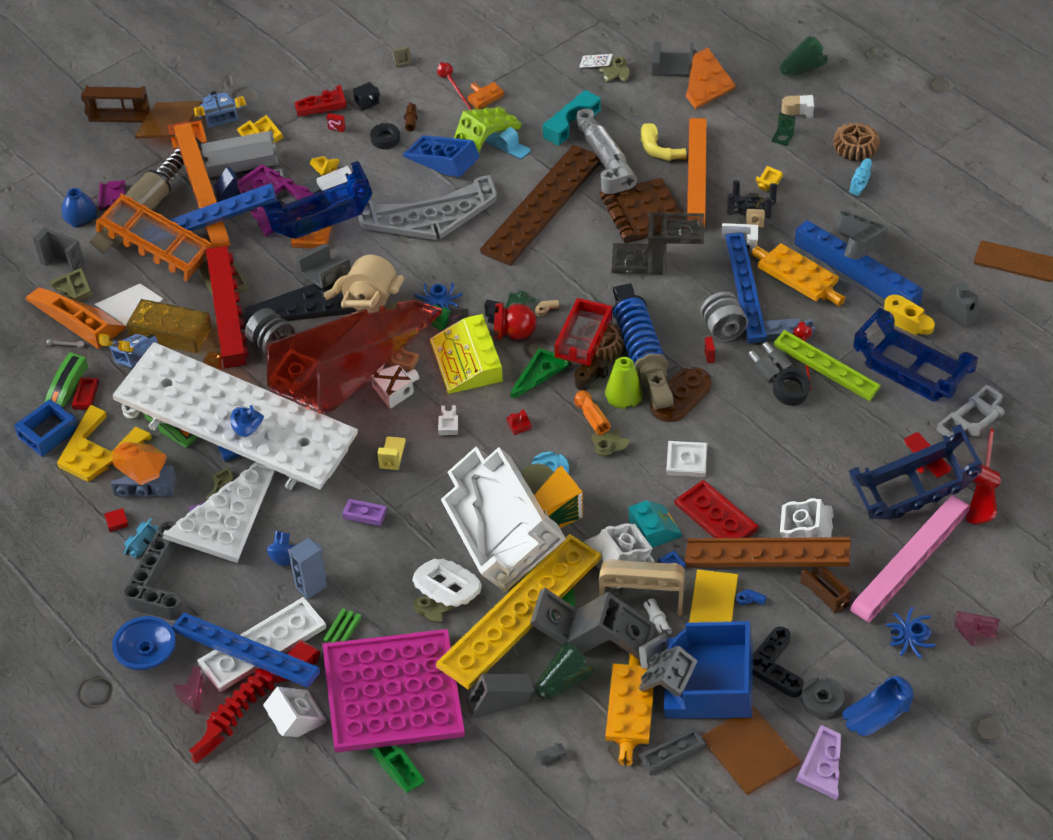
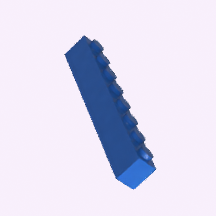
(863, 271)

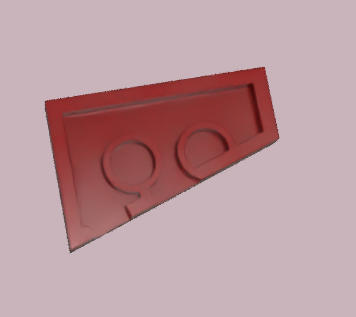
(326, 102)

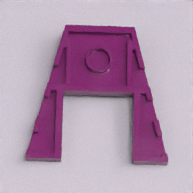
(262, 176)

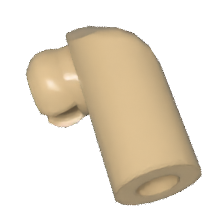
(544, 306)

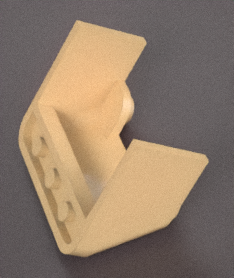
(643, 576)

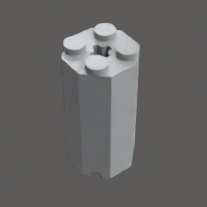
(240, 153)

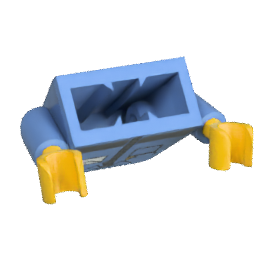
(219, 108)
(129, 350)

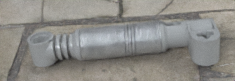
(618, 173)

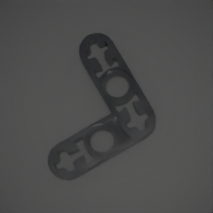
(769, 665)

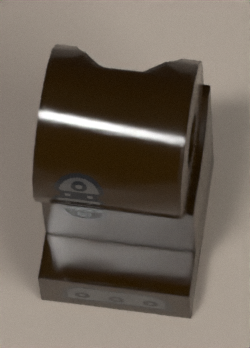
(587, 374)

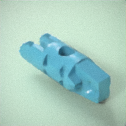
(861, 177)

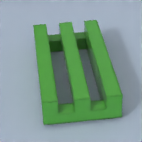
(349, 616)

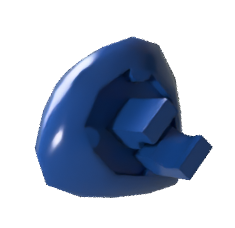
(245, 420)
(279, 549)

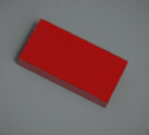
(85, 393)

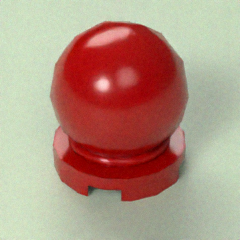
(516, 321)

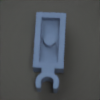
(776, 327)

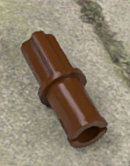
(411, 117)

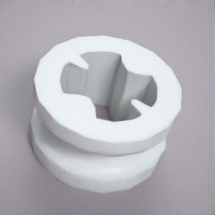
(129, 412)

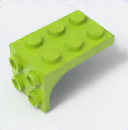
(481, 123)

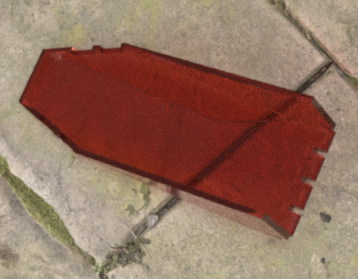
(340, 357)

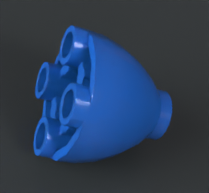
(78, 208)

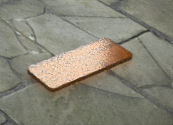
(1015, 261)

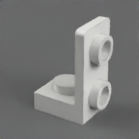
(750, 232)

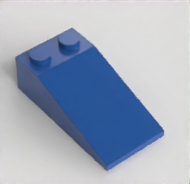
(444, 154)

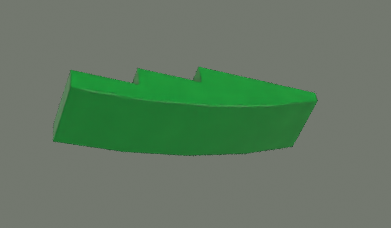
(398, 767)

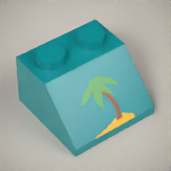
(653, 522)

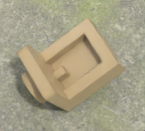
(755, 217)

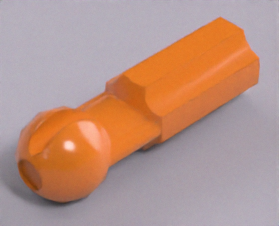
(592, 412)

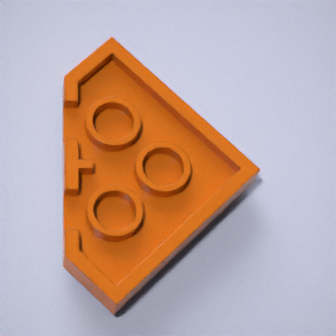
(707, 79)

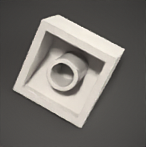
(293, 711)

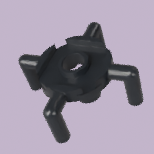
(739, 205)

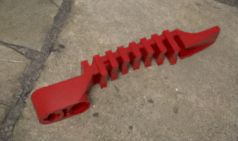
(225, 716)

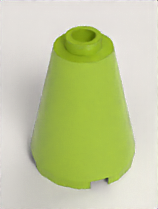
(624, 384)

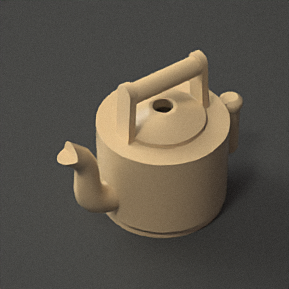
(367, 284)

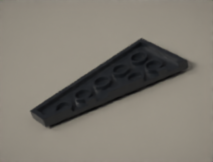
(303, 304)

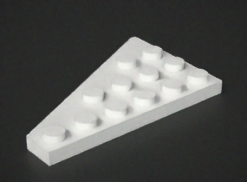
(226, 518)

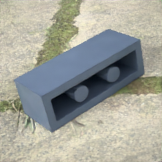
(308, 568)

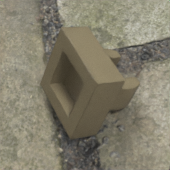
(401, 56)

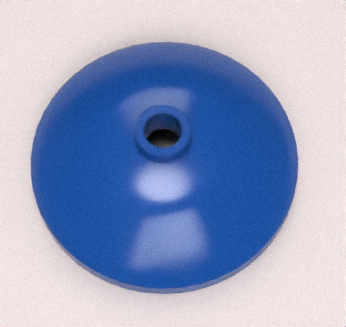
(141, 635)

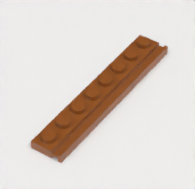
(768, 552)

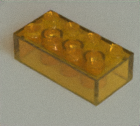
(171, 324)

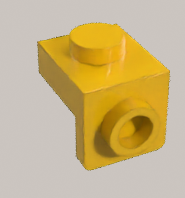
(323, 165)
(769, 176)

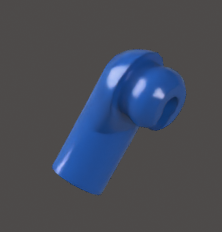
(749, 596)

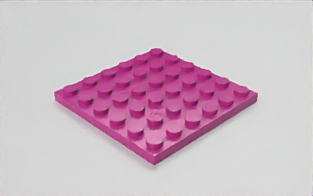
(391, 691)

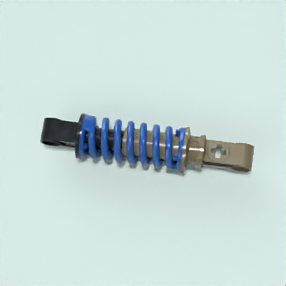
(642, 344)

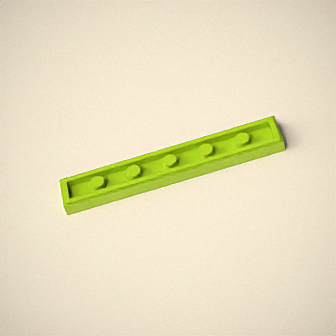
(827, 365)

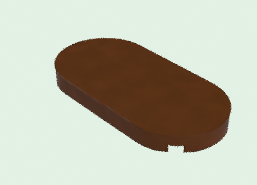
(687, 389)

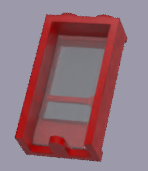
(583, 331)

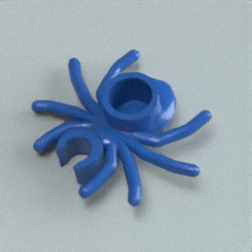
(439, 296)
(910, 632)

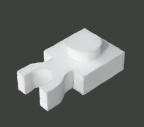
(448, 422)

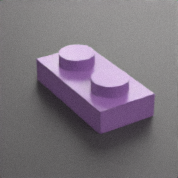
(364, 512)

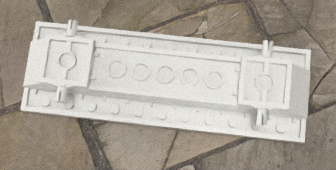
(201, 402)

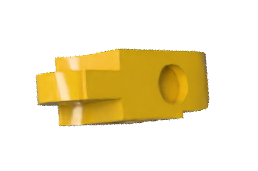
(909, 315)

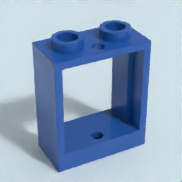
(44, 444)

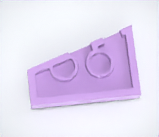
(822, 763)

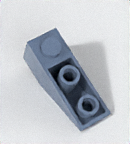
(159, 487)

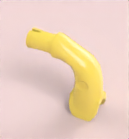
(649, 136)

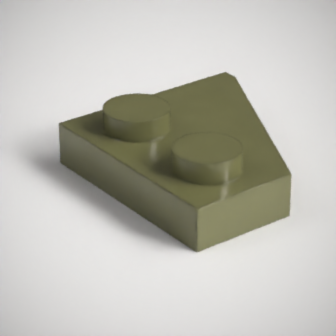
(73, 285)

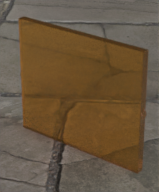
(165, 116)
(750, 751)

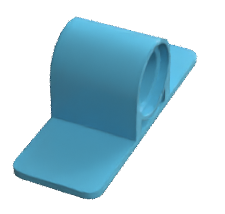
(508, 142)

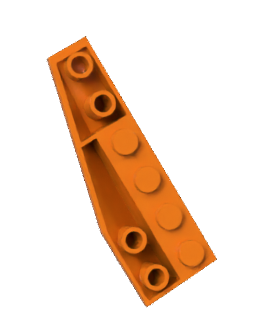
(76, 316)

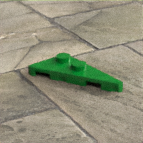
(539, 369)

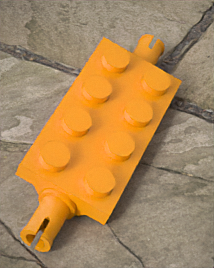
(799, 273)
(628, 709)

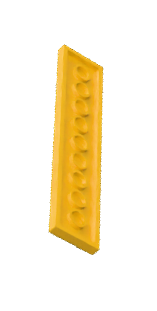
(512, 615)

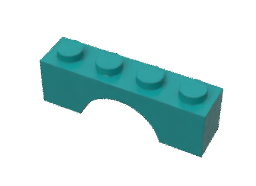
(557, 128)

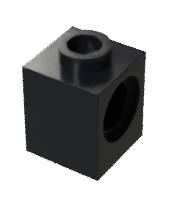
(366, 96)

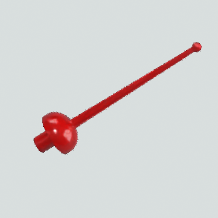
(445, 71)
(803, 332)

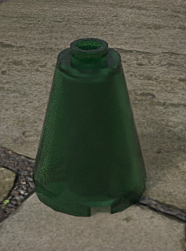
(804, 57)
(563, 672)

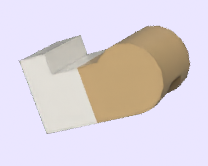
(798, 105)

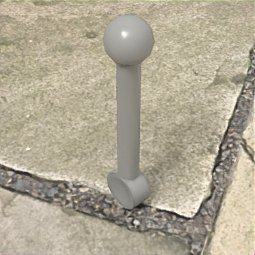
(80, 344)

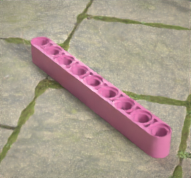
(909, 558)

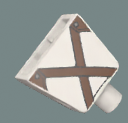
(394, 384)

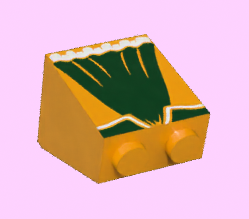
(561, 498)

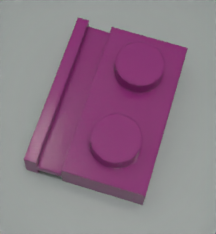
(110, 193)

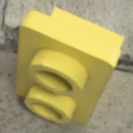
(391, 454)

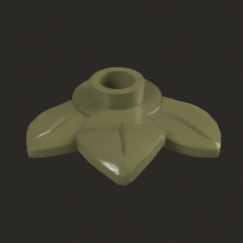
(616, 70)
(609, 443)
(430, 608)

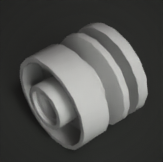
(724, 316)

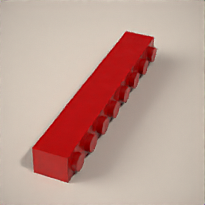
(226, 307)

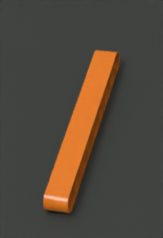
(697, 166)
(199, 180)

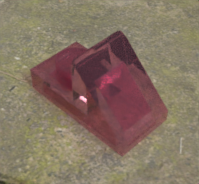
(972, 624)
(191, 693)

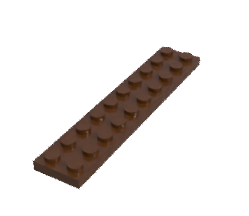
(541, 205)

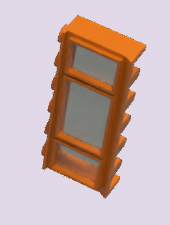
(154, 234)

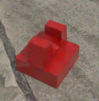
(519, 422)

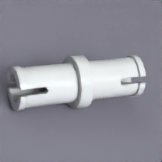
(657, 617)

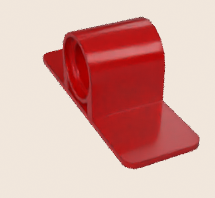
(916, 443)

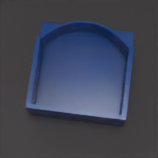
(722, 674)

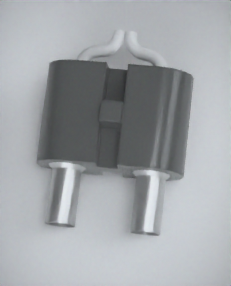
(770, 365)

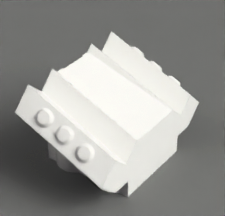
(806, 519)
(621, 543)

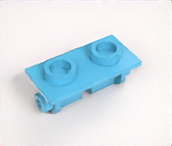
(135, 544)

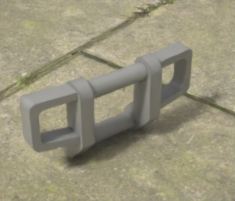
(991, 412)

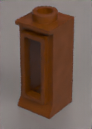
(829, 581)

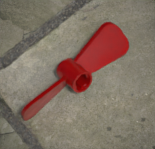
(983, 503)

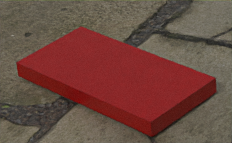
(715, 512)

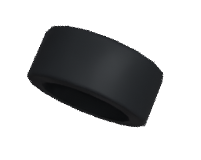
(797, 376)

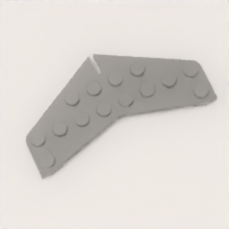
(423, 217)

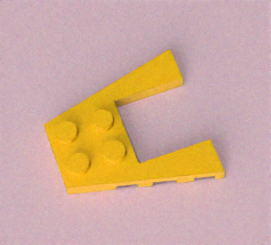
(87, 458)

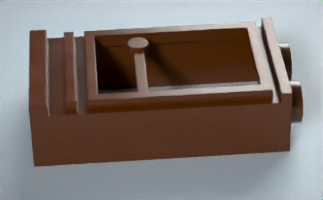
(132, 115)

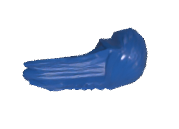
(879, 706)

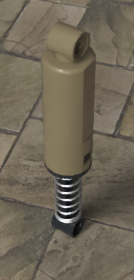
(147, 191)

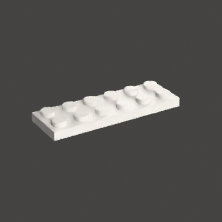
(279, 631)

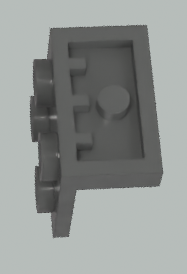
(670, 670)

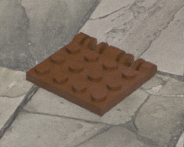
(632, 207)

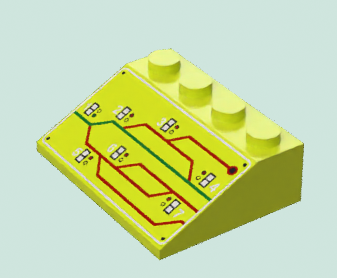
(467, 355)

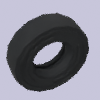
(385, 143)

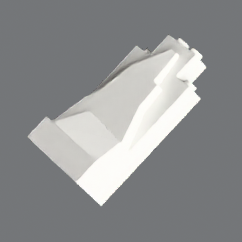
(499, 517)

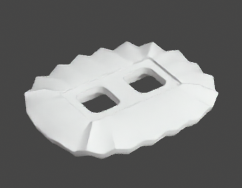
(454, 574)

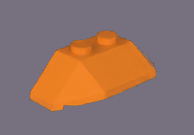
(139, 461)

